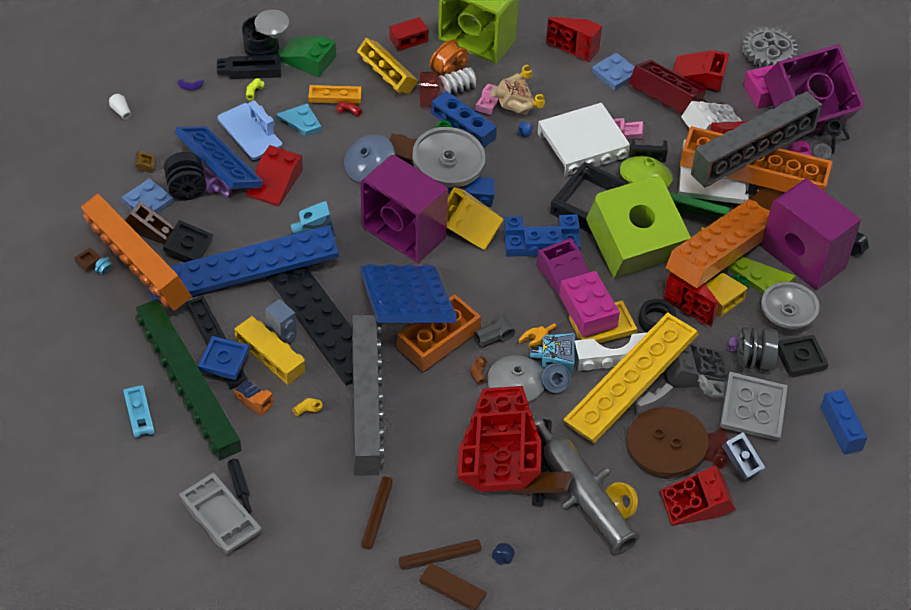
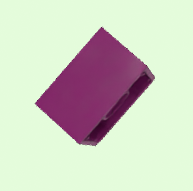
(823, 73)
(404, 208)
(810, 233)

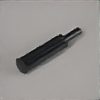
(239, 482)

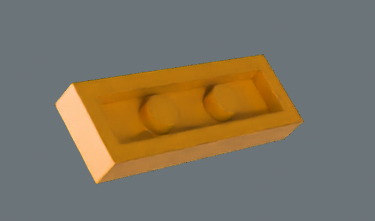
(334, 94)

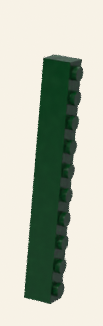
(188, 380)

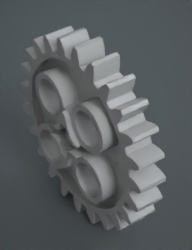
(768, 47)

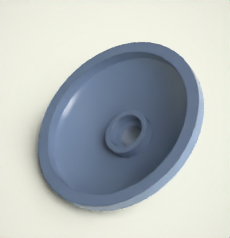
(376, 150)

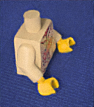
(515, 94)

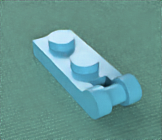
(138, 411)

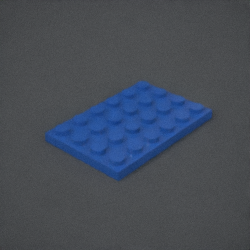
(407, 294)

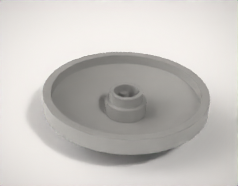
(449, 156)

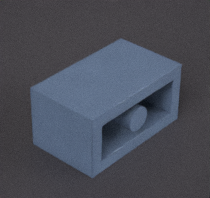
(282, 321)
(743, 456)

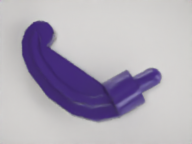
(190, 86)

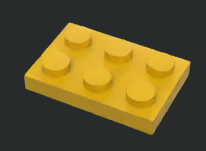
(625, 327)

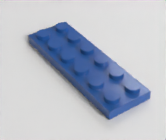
(219, 157)

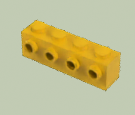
(387, 66)

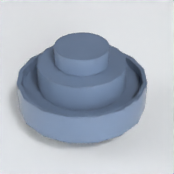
(555, 378)

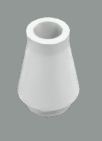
(119, 105)

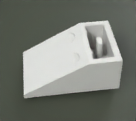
(703, 114)

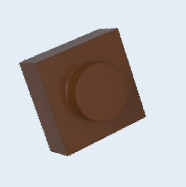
(87, 259)

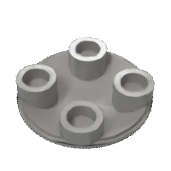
(271, 22)

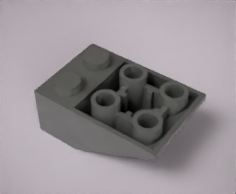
(694, 362)

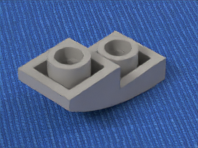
(655, 400)

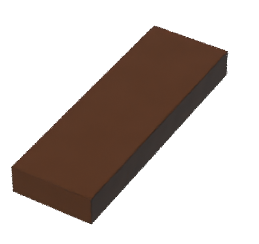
(548, 483)
(452, 587)

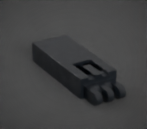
(250, 66)

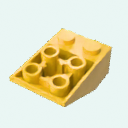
(471, 218)

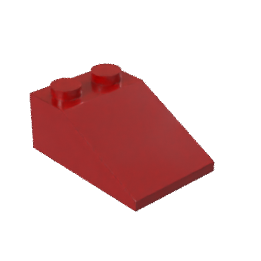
(279, 172)

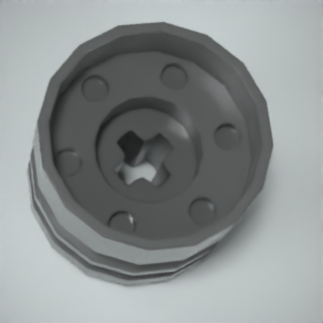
(761, 348)

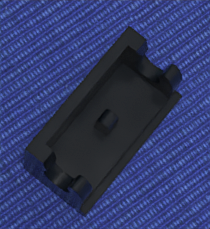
(655, 152)

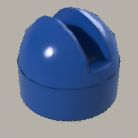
(525, 129)

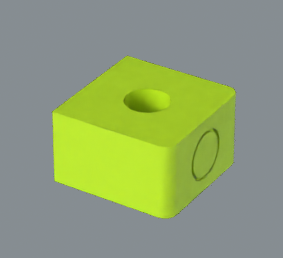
(479, 26)
(628, 246)

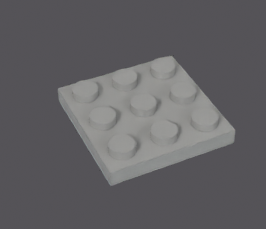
(753, 406)

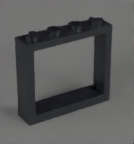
(591, 174)

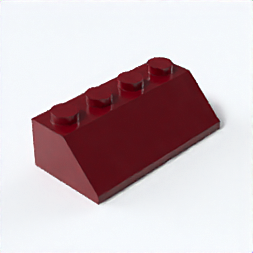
(666, 85)

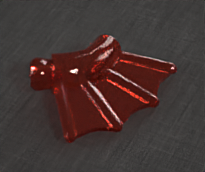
(715, 450)

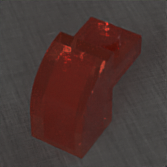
(428, 87)

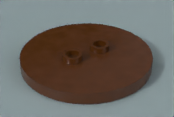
(667, 442)

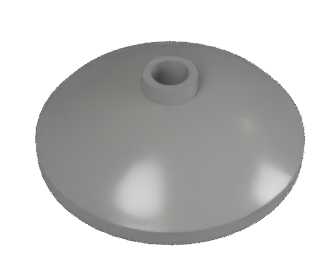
(790, 305)
(517, 371)

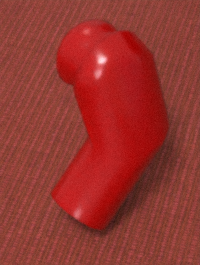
(342, 105)

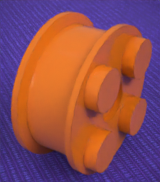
(449, 58)

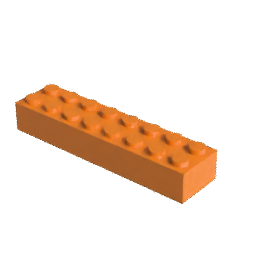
(776, 171)
(719, 244)
(136, 252)

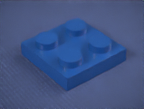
(223, 357)

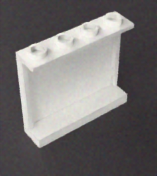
(583, 137)
(723, 190)

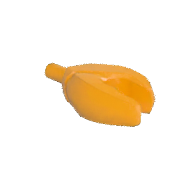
(536, 334)

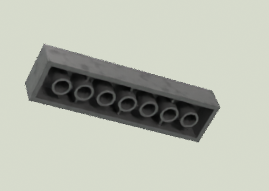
(755, 139)
(367, 395)

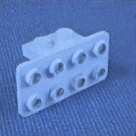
(250, 128)

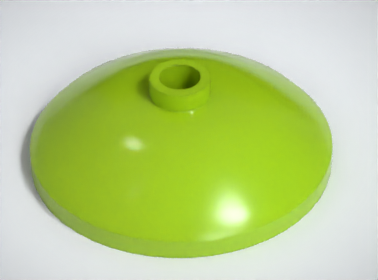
(644, 167)

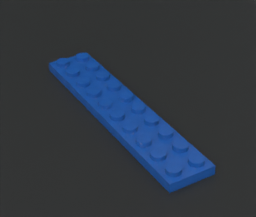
(257, 261)

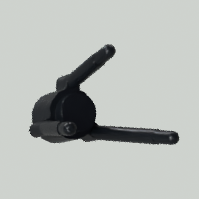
(834, 129)

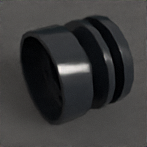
(256, 42)
(185, 176)

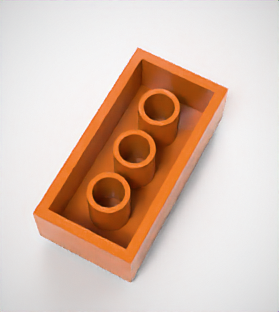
(430, 342)

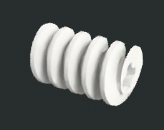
(457, 80)

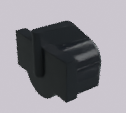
(860, 245)

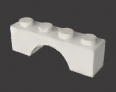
(591, 355)

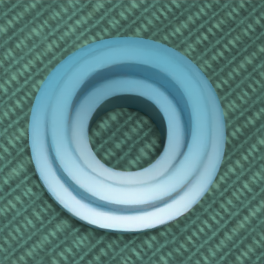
(103, 265)

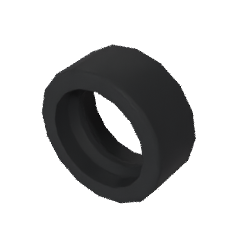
(654, 305)

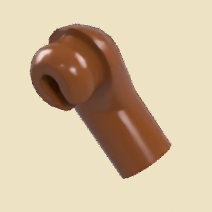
(477, 368)

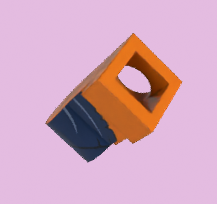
(254, 397)

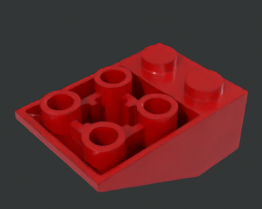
(574, 36)
(703, 68)
(692, 301)
(698, 497)

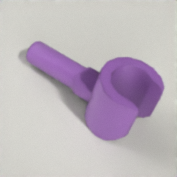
(732, 344)

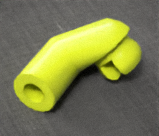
(250, 90)

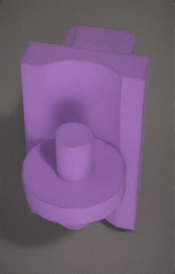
(216, 184)

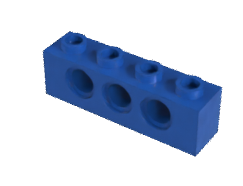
(461, 116)

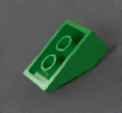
(309, 54)

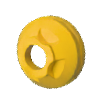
(617, 491)

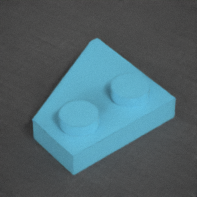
(301, 119)

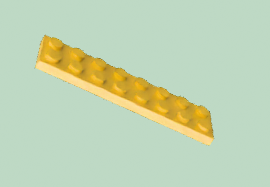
(630, 377)

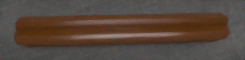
(377, 512)
(439, 554)

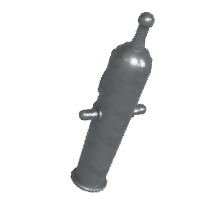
(587, 490)

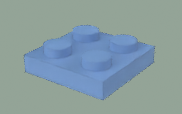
(613, 71)
(150, 195)

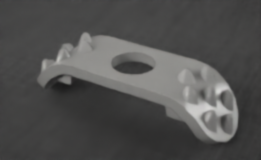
(707, 387)

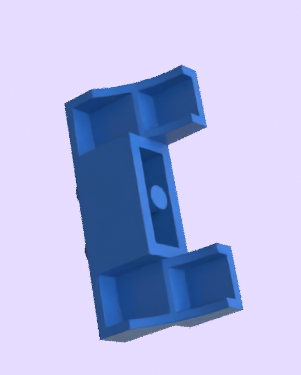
(528, 240)

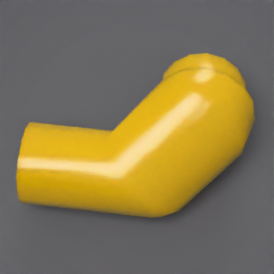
(309, 405)

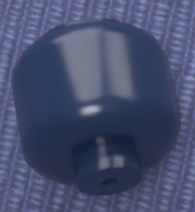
(503, 553)

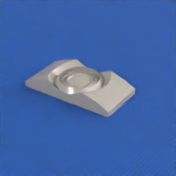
(219, 513)

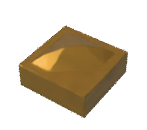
(144, 161)

